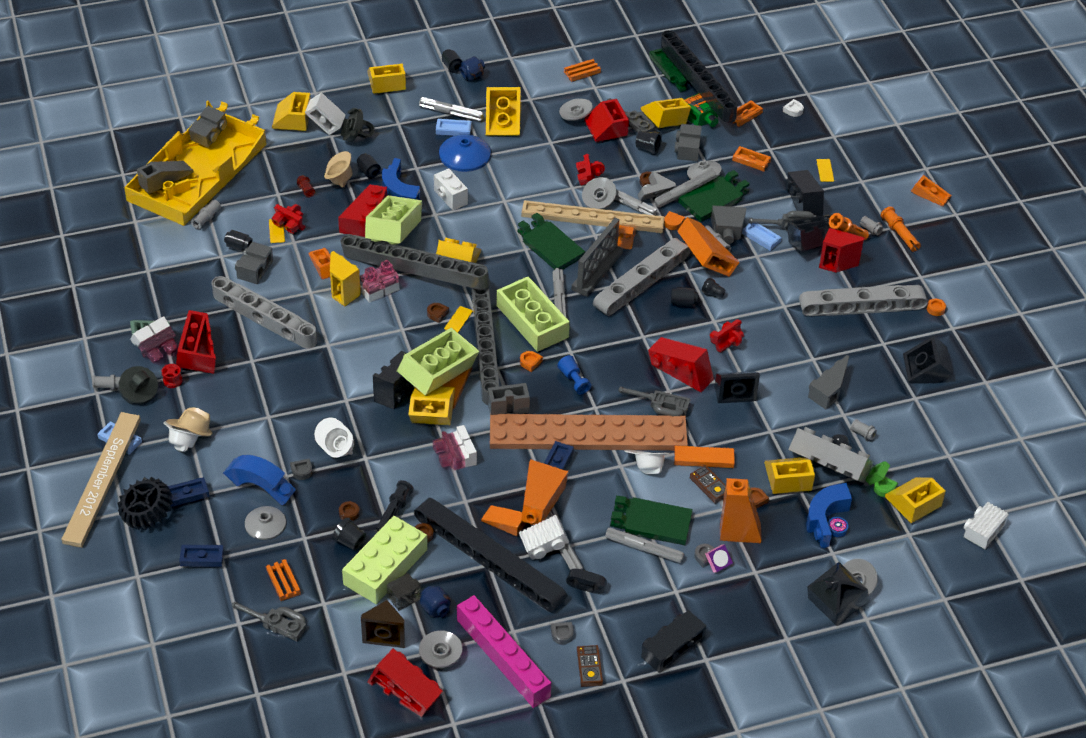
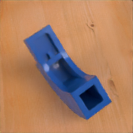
(394, 186)
(262, 473)
(827, 502)

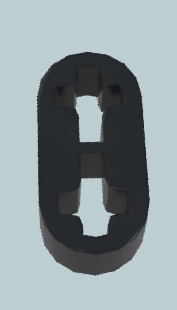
(586, 581)

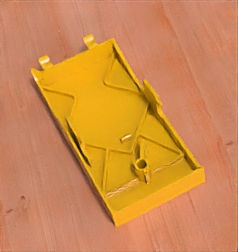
(211, 166)

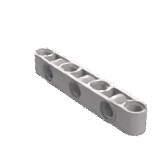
(641, 276)
(863, 300)
(264, 312)

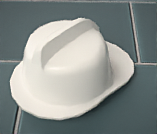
(181, 438)
(334, 438)
(649, 462)

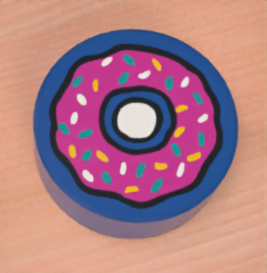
(838, 526)

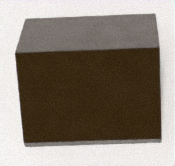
(383, 626)

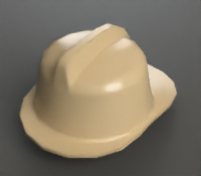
(339, 169)
(194, 421)

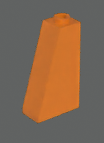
(707, 248)
(542, 491)
(739, 513)

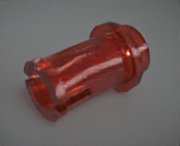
(304, 183)

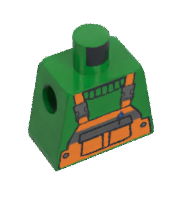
(701, 112)

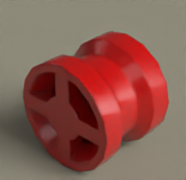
(171, 375)

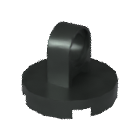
(353, 126)
(138, 385)

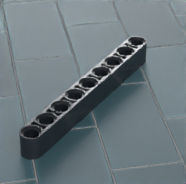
(699, 76)
(491, 554)

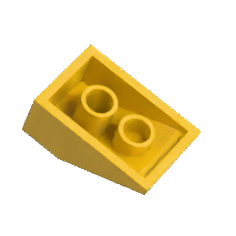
(503, 111)

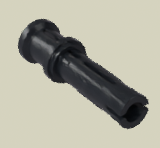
(397, 501)

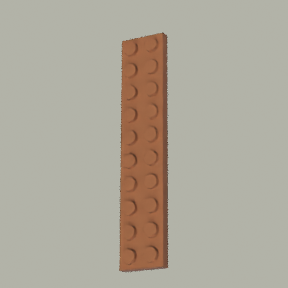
(587, 431)

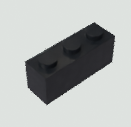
(673, 641)

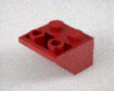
(607, 121)
(840, 251)

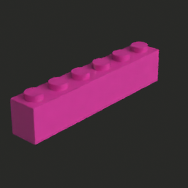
(504, 651)

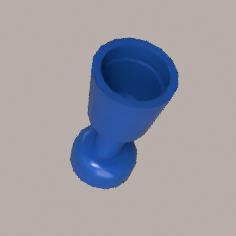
(570, 369)

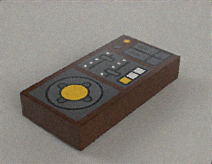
(708, 483)
(589, 666)

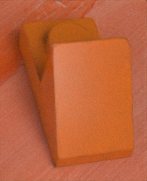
(626, 237)

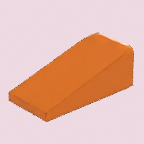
(929, 190)
(321, 261)
(504, 519)

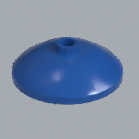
(464, 153)

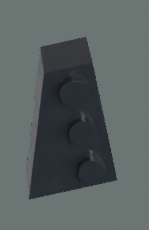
(805, 192)
(808, 232)
(389, 385)

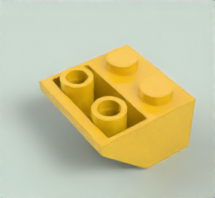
(387, 78)
(291, 112)
(667, 112)
(453, 249)
(344, 279)
(432, 408)
(790, 475)
(917, 498)

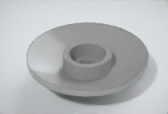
(576, 109)
(702, 166)
(598, 187)
(265, 523)
(863, 569)
(440, 642)

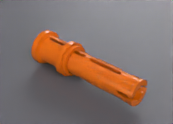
(896, 223)
(845, 224)

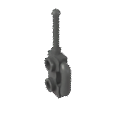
(636, 122)
(790, 216)
(663, 402)
(277, 623)

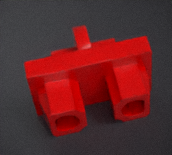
(588, 170)
(291, 216)
(730, 334)

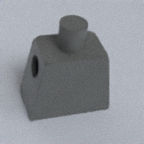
(728, 222)

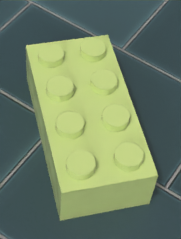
(393, 219)
(532, 313)
(437, 361)
(384, 559)

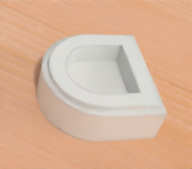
(793, 108)

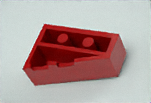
(354, 217)
(196, 345)
(683, 362)
(405, 682)

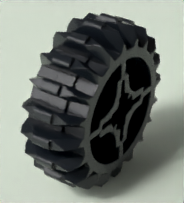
(136, 512)

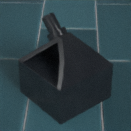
(837, 593)

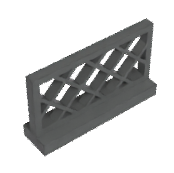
(598, 259)

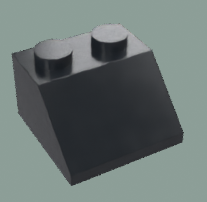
(928, 362)
(736, 387)

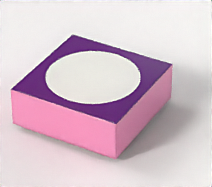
(719, 558)

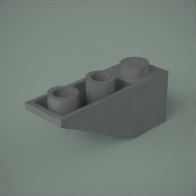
(156, 173)
(827, 387)

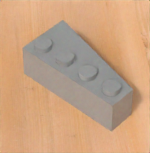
(831, 455)

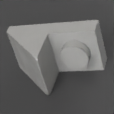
(657, 187)

